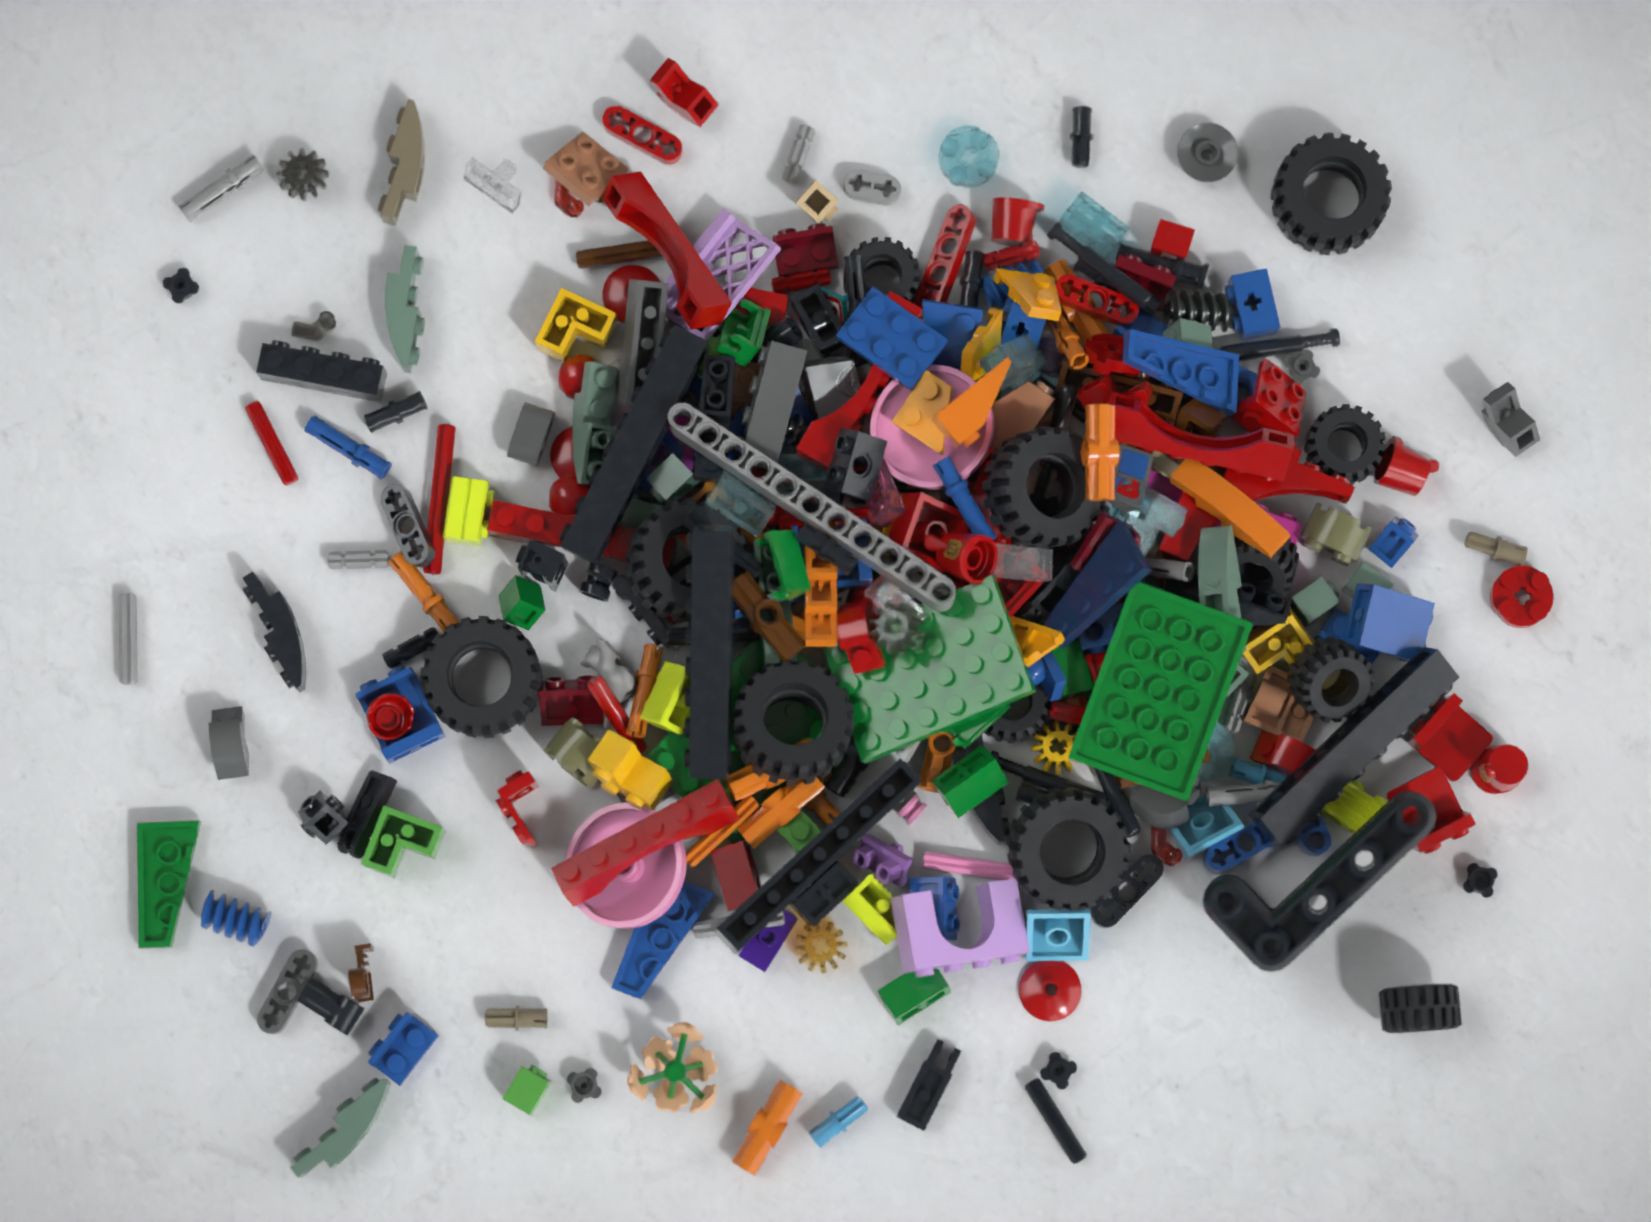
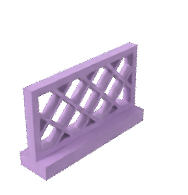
(717, 243)

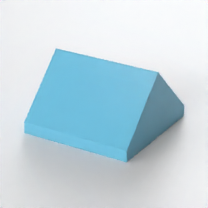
(1204, 827)
(1058, 935)

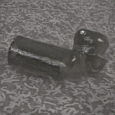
(317, 330)

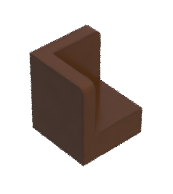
(1200, 417)

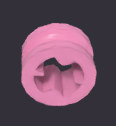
(912, 809)

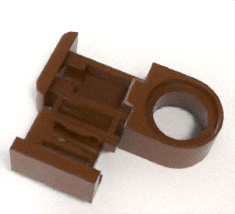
(359, 980)

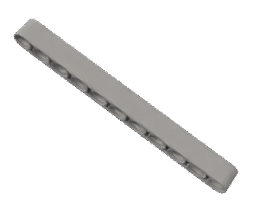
(804, 493)

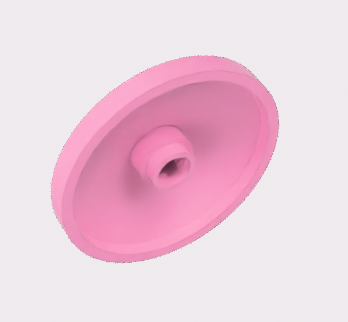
(911, 459)
(641, 890)

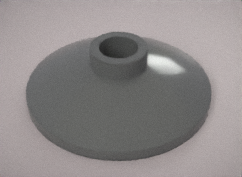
(1208, 138)

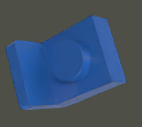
(1394, 541)

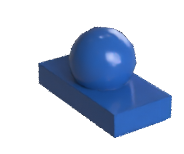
(1050, 676)

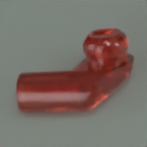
(565, 202)
(1164, 850)

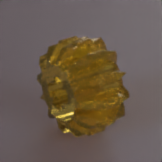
(830, 943)

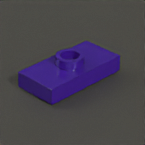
(767, 943)

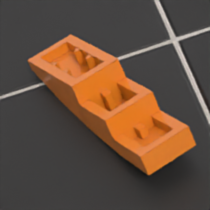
(1230, 506)
(821, 600)

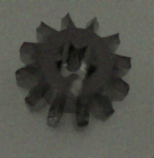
(294, 168)
(885, 632)

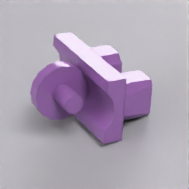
(884, 859)

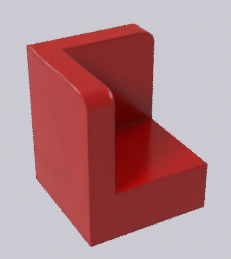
(1172, 239)

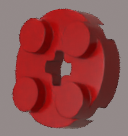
(1106, 355)
(1534, 609)

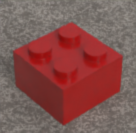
(924, 518)

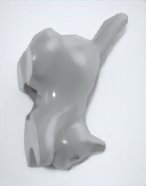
(607, 664)

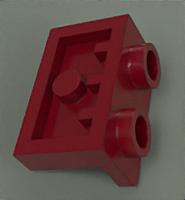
(806, 250)
(567, 699)

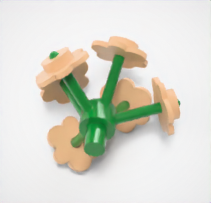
(662, 1056)

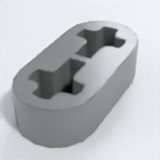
(870, 194)

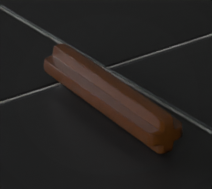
(616, 254)

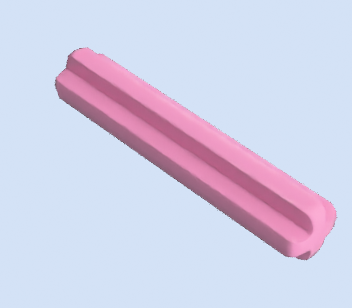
(967, 866)

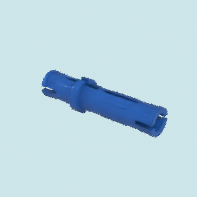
(358, 454)
(961, 496)

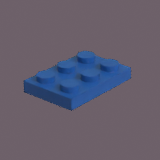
(891, 338)

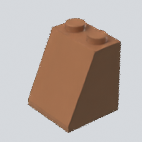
(1021, 410)

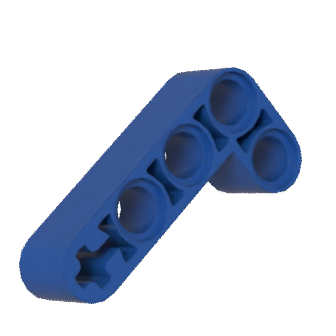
(1261, 843)

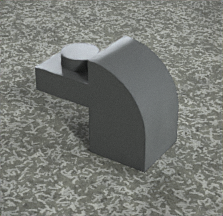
(1509, 421)
(228, 743)
(1162, 809)

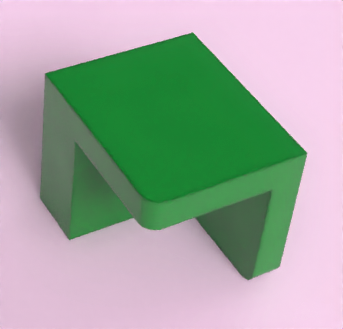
(521, 602)

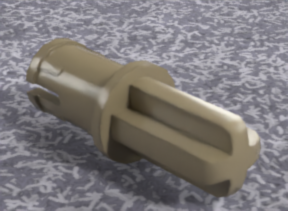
(1496, 548)
(516, 1018)

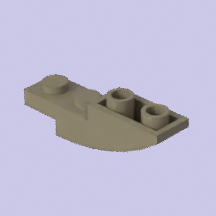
(407, 152)

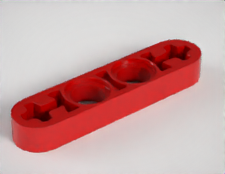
(951, 261)

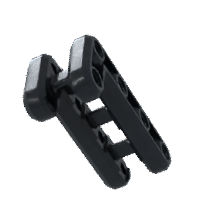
(1336, 879)

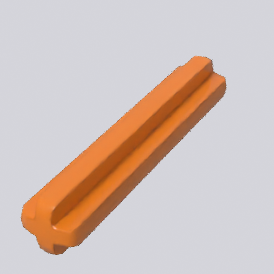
(711, 841)

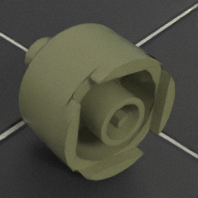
(1336, 534)
(572, 748)

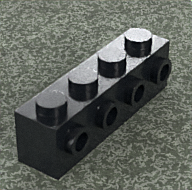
(322, 372)

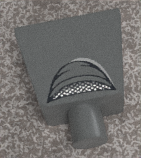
(831, 383)

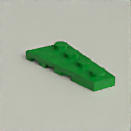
(163, 870)

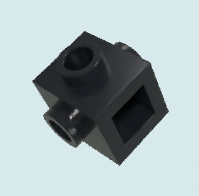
(322, 816)

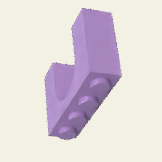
(925, 949)

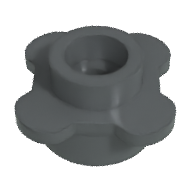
(1306, 359)
(592, 1089)

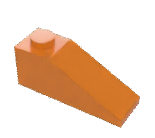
(969, 411)

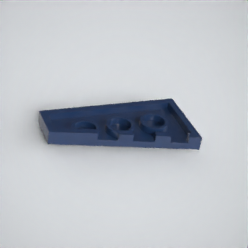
(1101, 583)

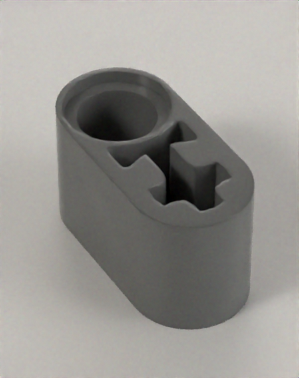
(531, 434)

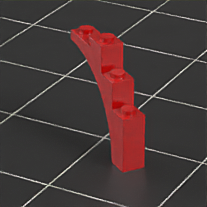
(1299, 479)

